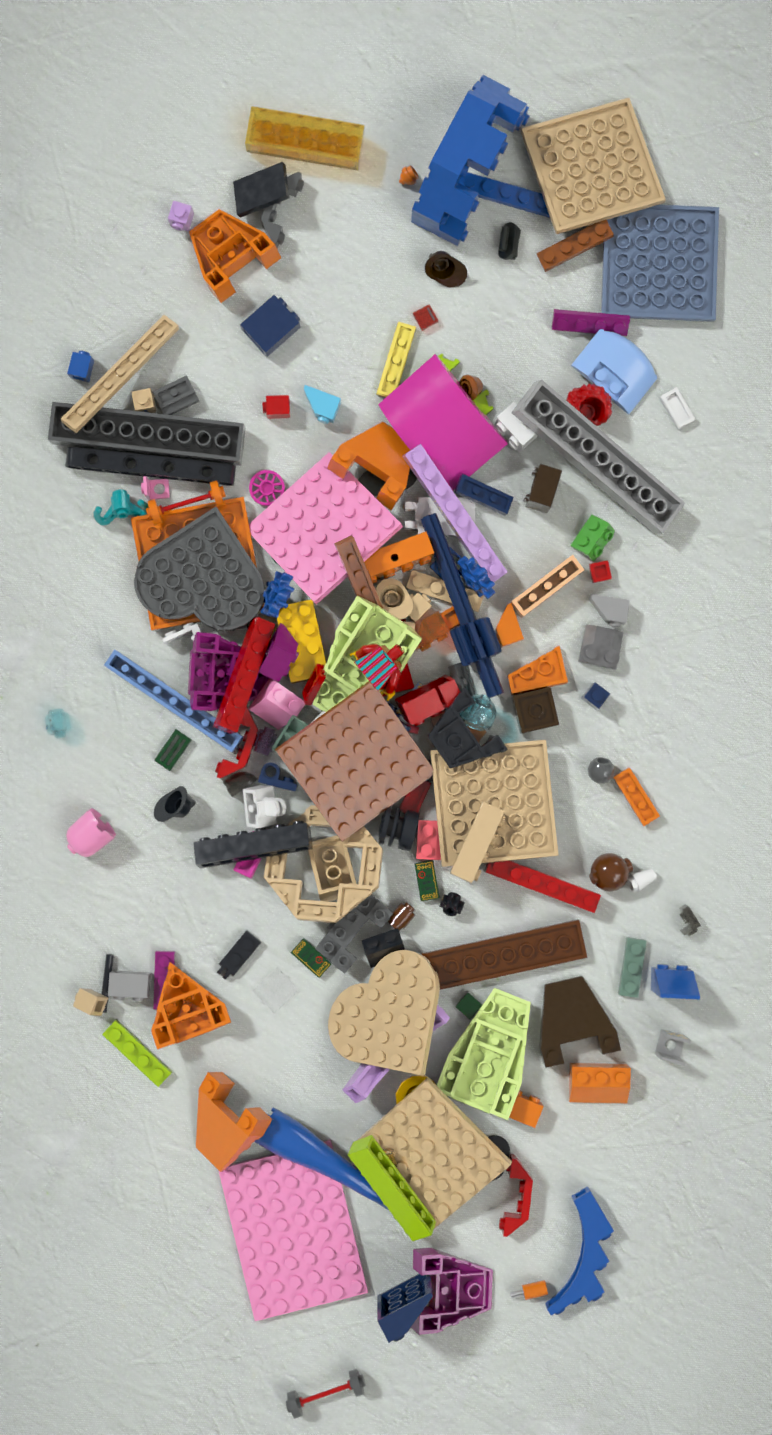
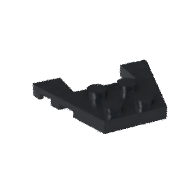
(455, 740)

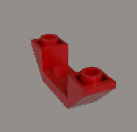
(227, 767)
(513, 1221)

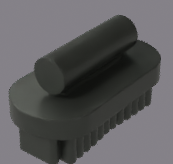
(509, 241)

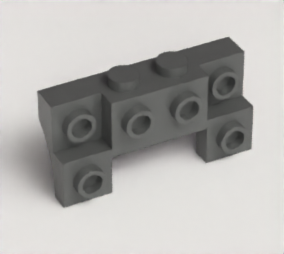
(341, 933)

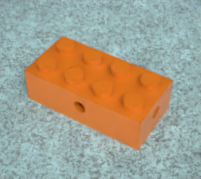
(406, 552)

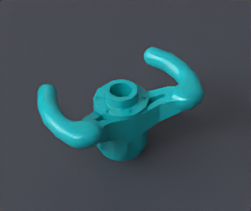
(120, 508)

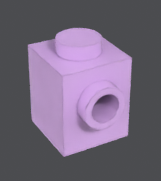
(180, 216)

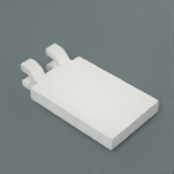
(427, 507)

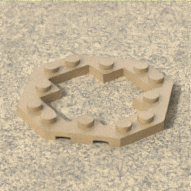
(348, 894)

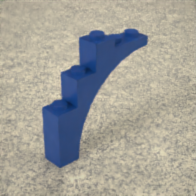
(592, 1256)

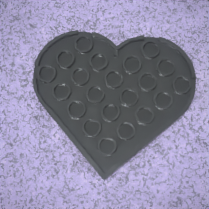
(201, 574)

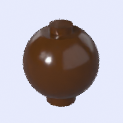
(610, 872)

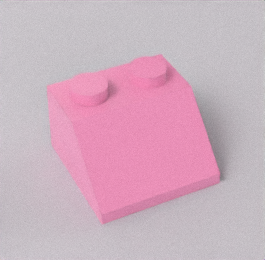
(276, 704)

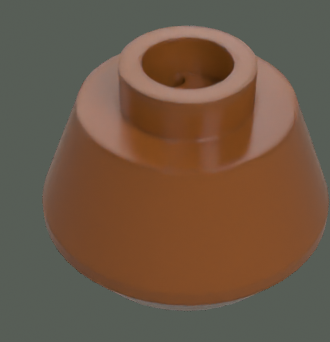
(471, 385)

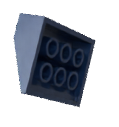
(402, 1306)

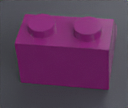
(279, 654)

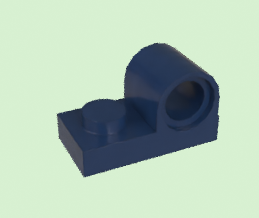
(286, 783)

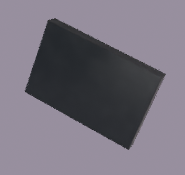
(261, 189)

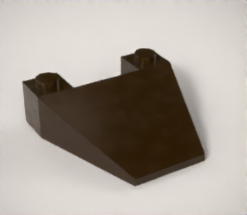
(570, 1015)

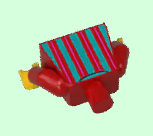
(380, 666)

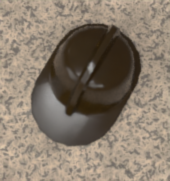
(445, 269)

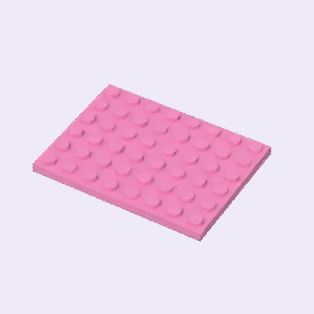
(291, 1235)

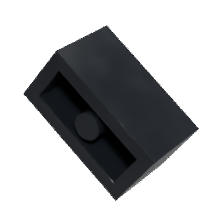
(382, 945)

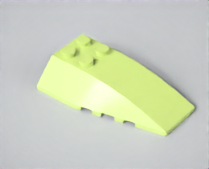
(362, 625)
(489, 1056)

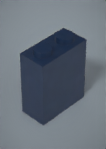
(271, 325)

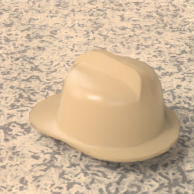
(395, 598)

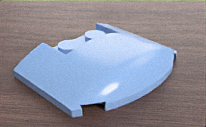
(618, 367)

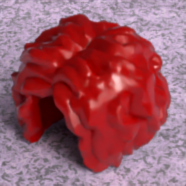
(591, 402)

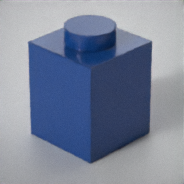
(81, 366)

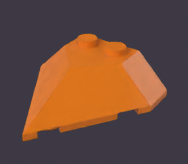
(185, 1010)

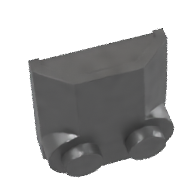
(601, 646)

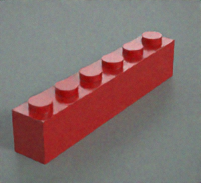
(244, 675)
(544, 884)

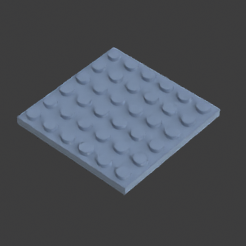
(662, 264)

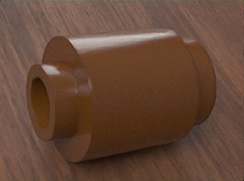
(401, 916)

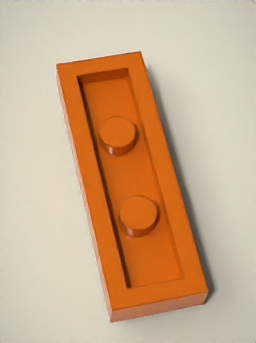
(636, 796)

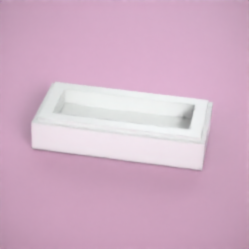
(677, 408)

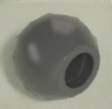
(601, 770)

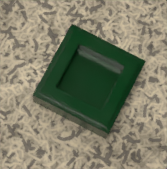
(468, 1005)

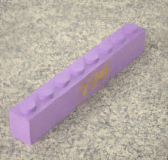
(453, 512)

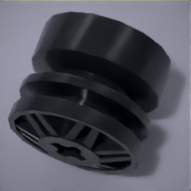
(398, 828)

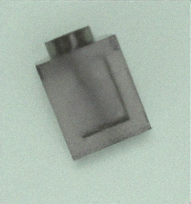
(688, 917)

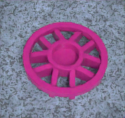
(266, 487)

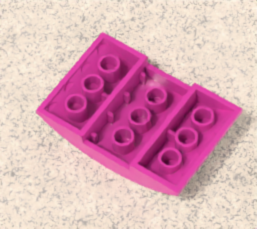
(442, 418)

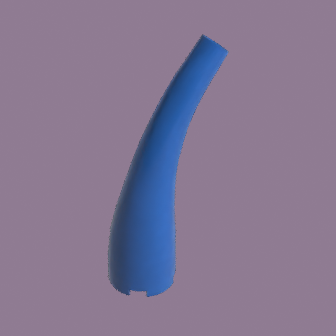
(299, 1145)

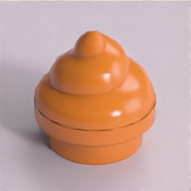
(408, 176)

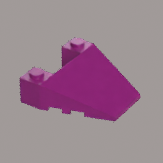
(458, 1289)

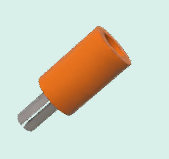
(531, 1290)

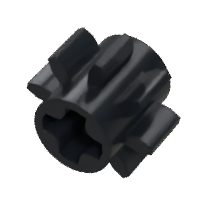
(452, 904)

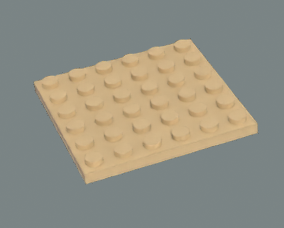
(592, 165)
(509, 781)
(438, 1150)

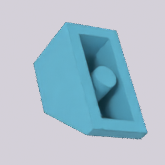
(323, 404)

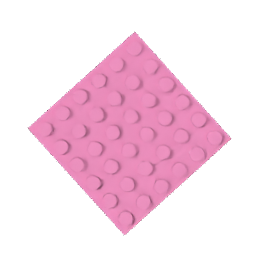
(313, 516)

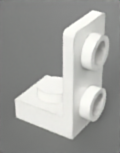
(188, 628)

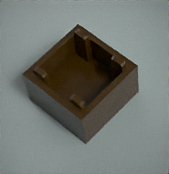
(543, 488)
(535, 710)

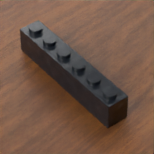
(252, 845)

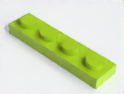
(137, 1053)

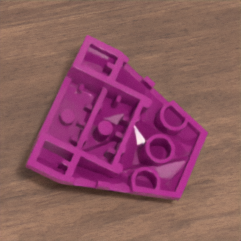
(211, 670)

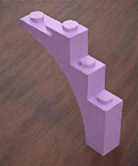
(368, 1076)

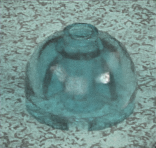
(480, 714)

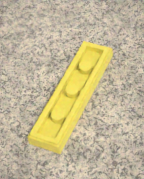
(396, 359)

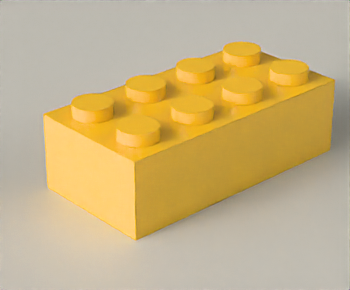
(303, 625)

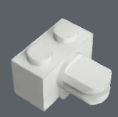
(261, 806)

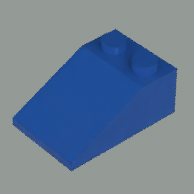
(674, 982)

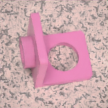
(147, 488)

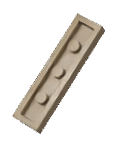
(436, 588)

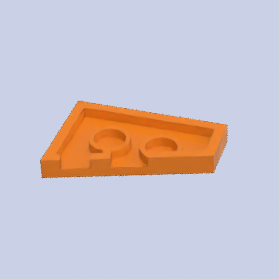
(539, 674)

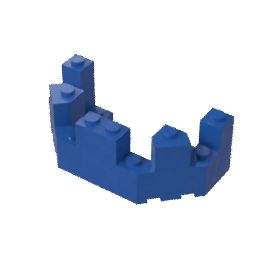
(467, 144)

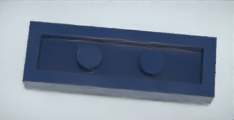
(483, 494)

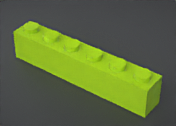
(392, 1188)

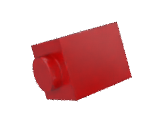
(277, 406)

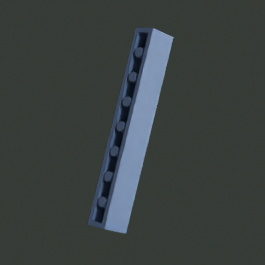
(170, 699)

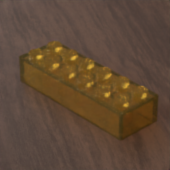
(305, 138)

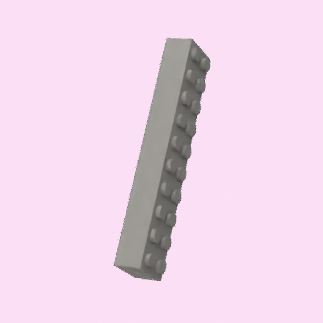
(598, 457)

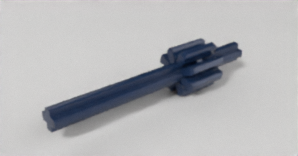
(474, 638)

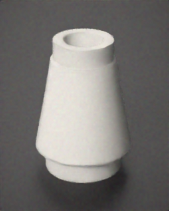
(641, 879)

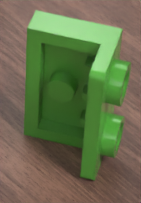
(593, 537)

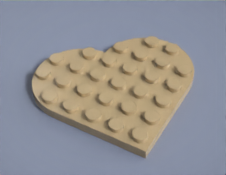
(389, 1017)

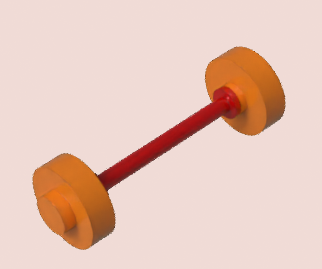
(154, 511)

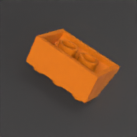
(599, 1083)

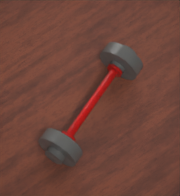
(294, 1403)

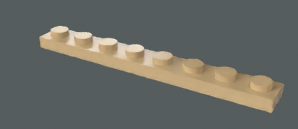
(120, 373)

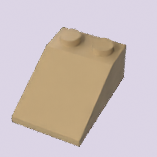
(330, 866)

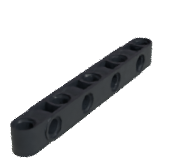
(150, 466)

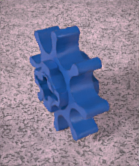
(476, 577)
(277, 594)

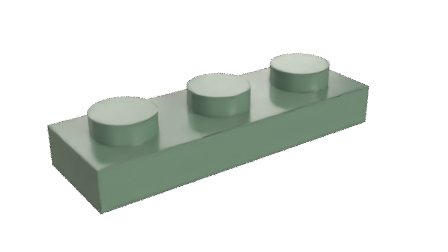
(632, 967)

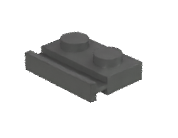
(176, 396)

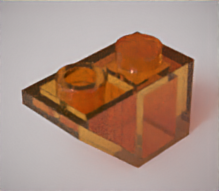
(432, 629)

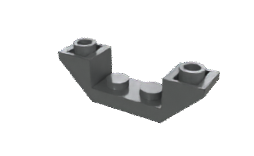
(275, 231)

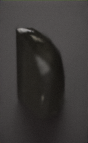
(238, 782)

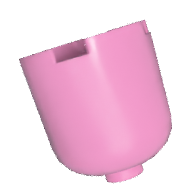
(89, 834)

